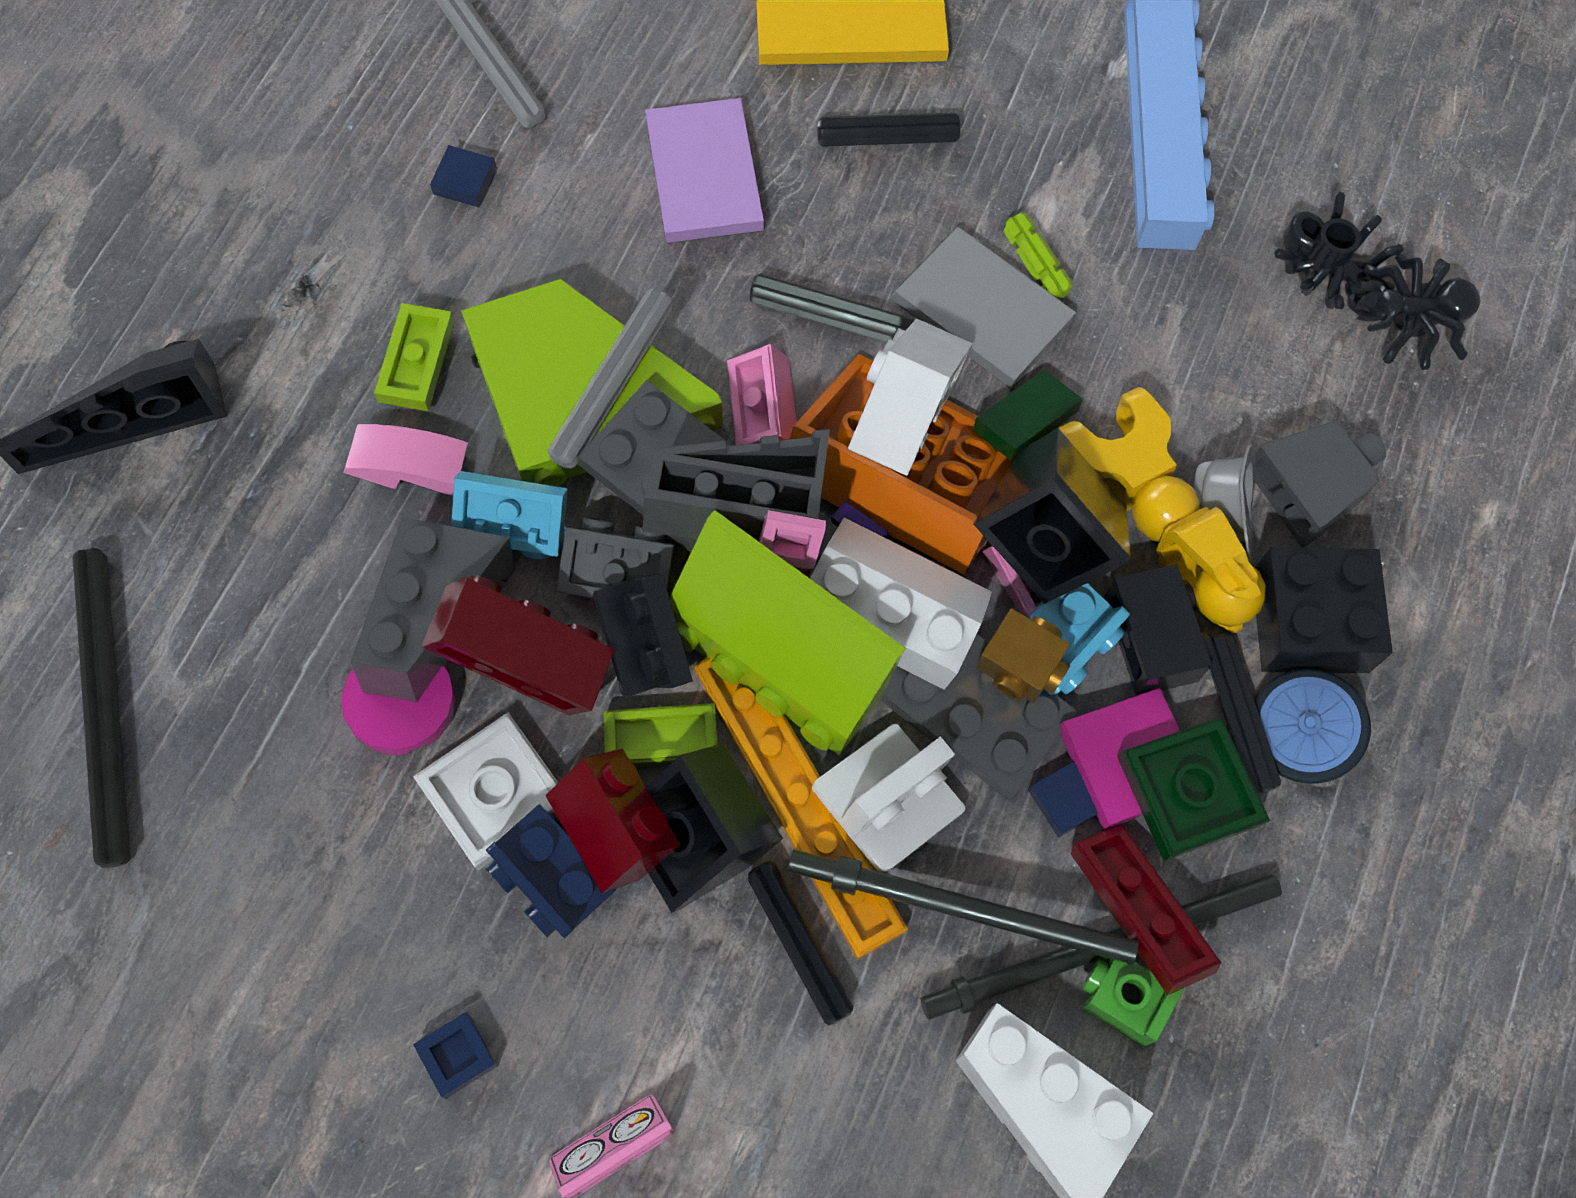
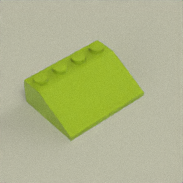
(781, 635)

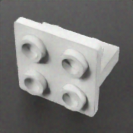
(891, 796)

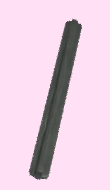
(100, 710)

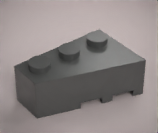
(735, 481)
(413, 580)

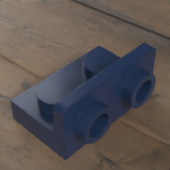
(548, 871)

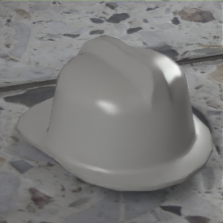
(1230, 487)

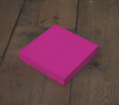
(1101, 736)

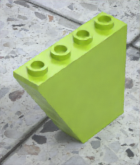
(541, 356)

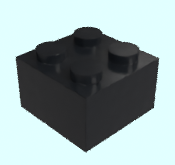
(1323, 610)

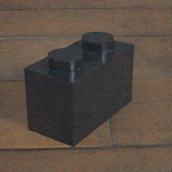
(1161, 633)

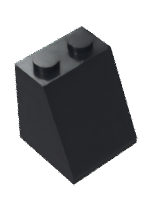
(1055, 519)

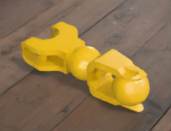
(1169, 511)

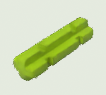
(1037, 255)

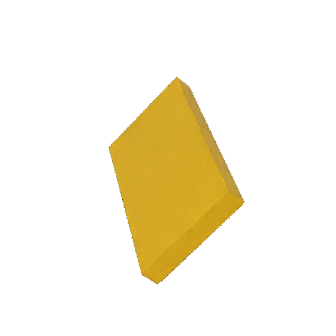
(851, 31)

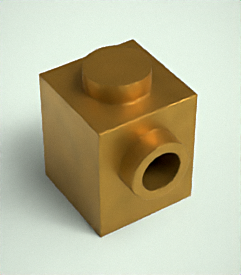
(1025, 657)

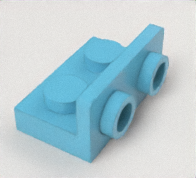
(512, 508)
(1086, 624)

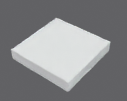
(487, 786)

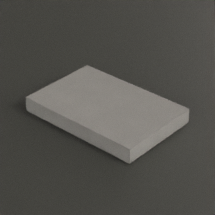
(987, 304)

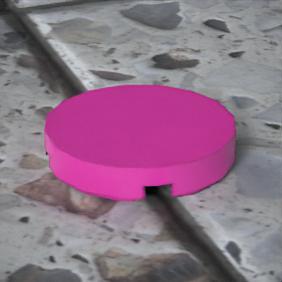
(398, 724)

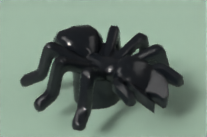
(1329, 251)
(1420, 309)

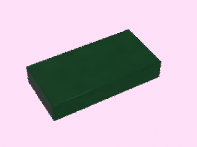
(1027, 414)

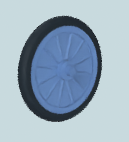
(1314, 725)

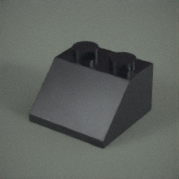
(715, 822)

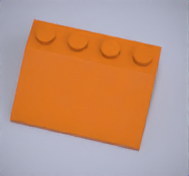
(939, 496)

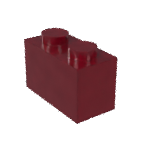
(612, 819)

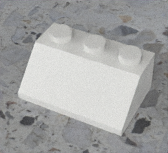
(906, 598)

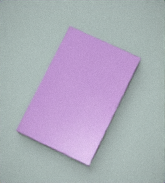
(704, 170)

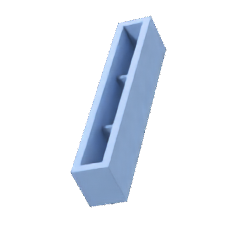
(1167, 124)

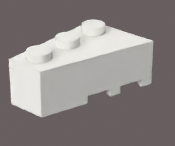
(908, 393)
(1054, 1105)

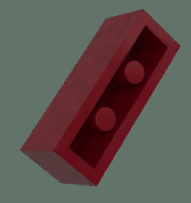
(518, 645)

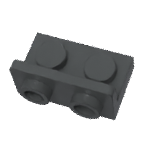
(601, 557)

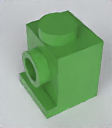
(1138, 1021)

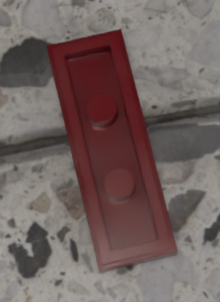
(1145, 909)

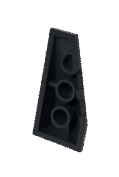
(136, 402)

